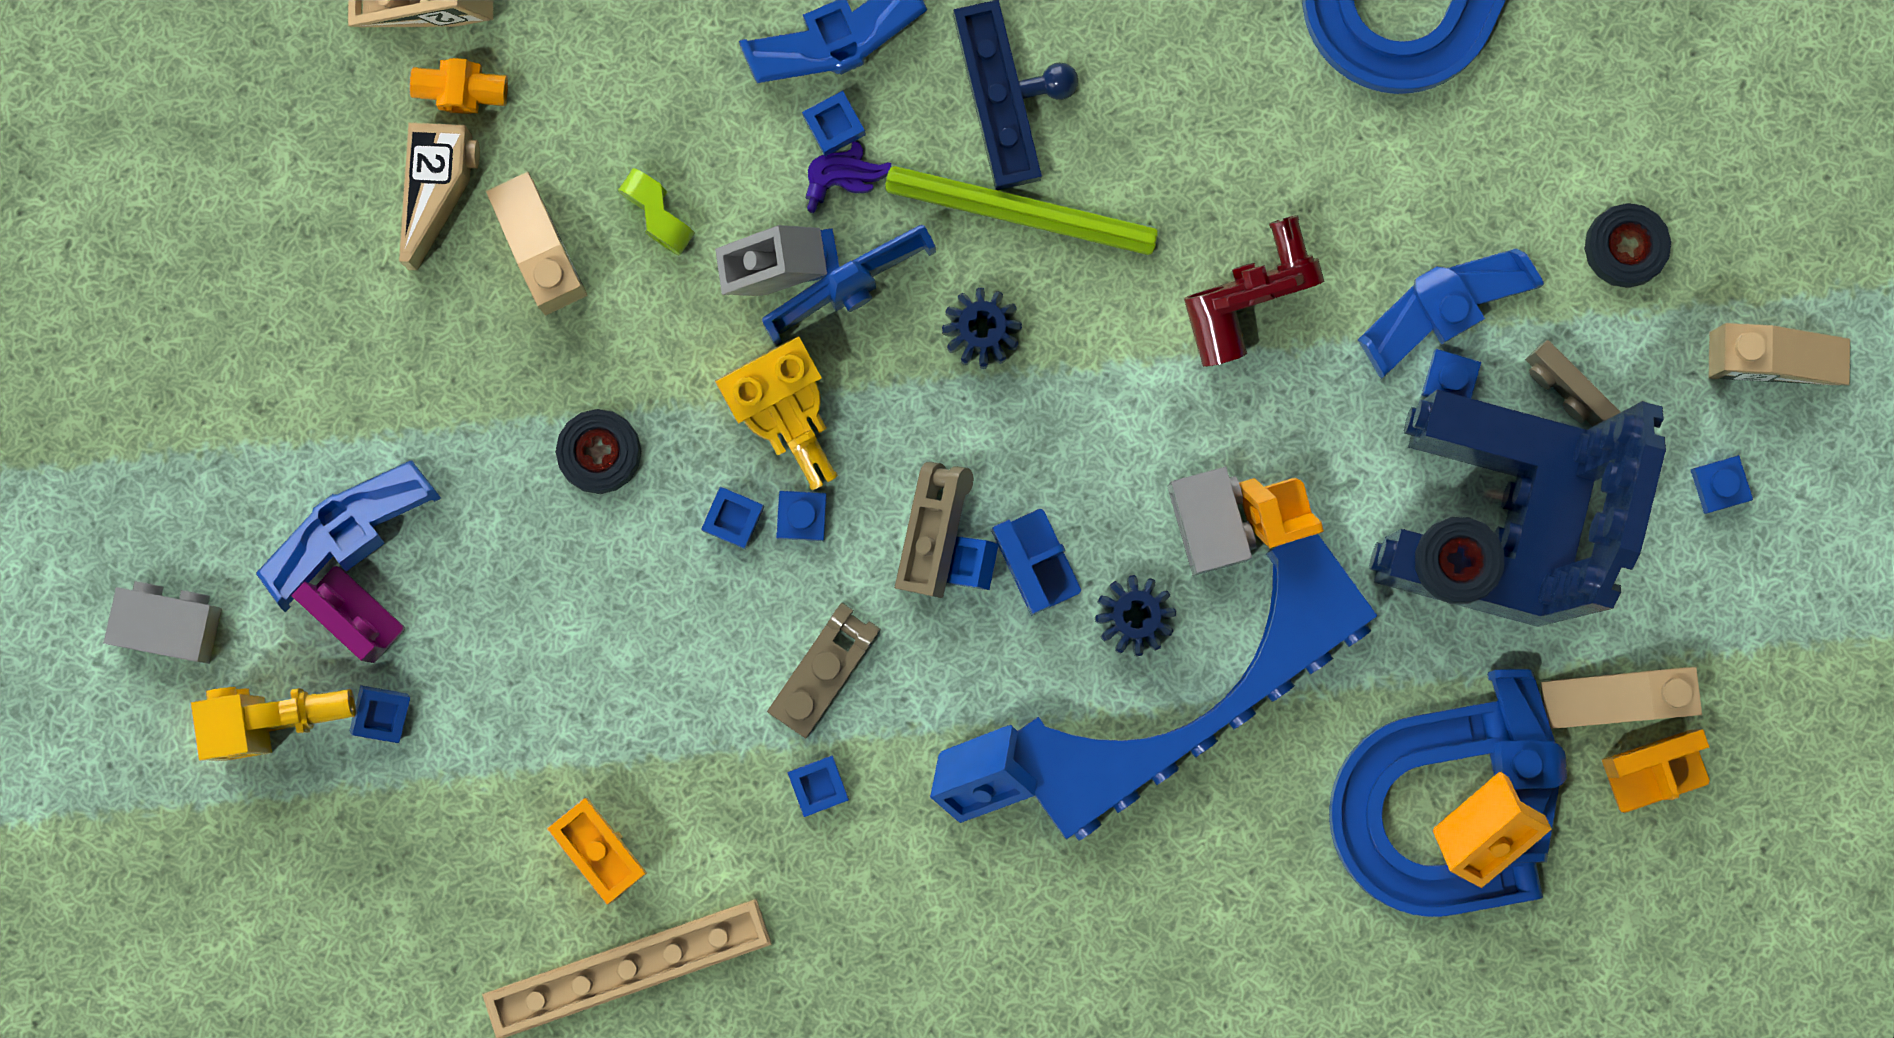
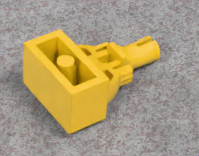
(776, 398)
(239, 724)

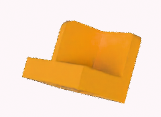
(1279, 511)
(1658, 770)
(1489, 831)
(597, 851)

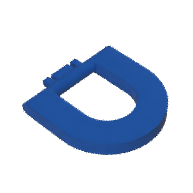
(1400, 65)
(1358, 821)

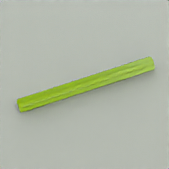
(1021, 210)

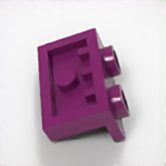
(350, 614)

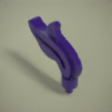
(842, 170)

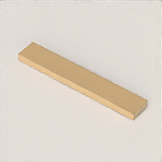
(626, 969)

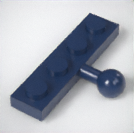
(1000, 95)

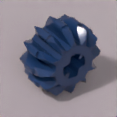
(995, 337)
(1124, 604)

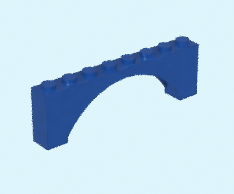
(1309, 615)

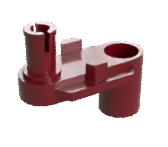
(1214, 309)

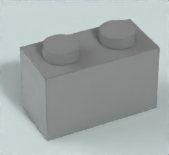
(771, 261)
(1211, 520)
(162, 624)

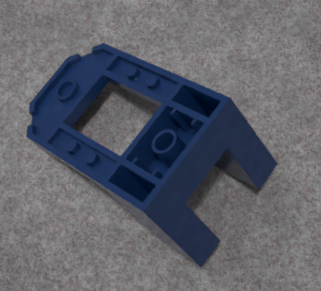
(1544, 505)

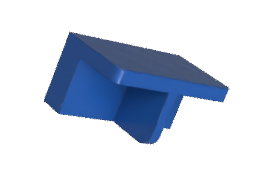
(1036, 561)
(981, 776)

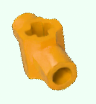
(458, 86)

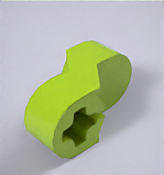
(660, 224)

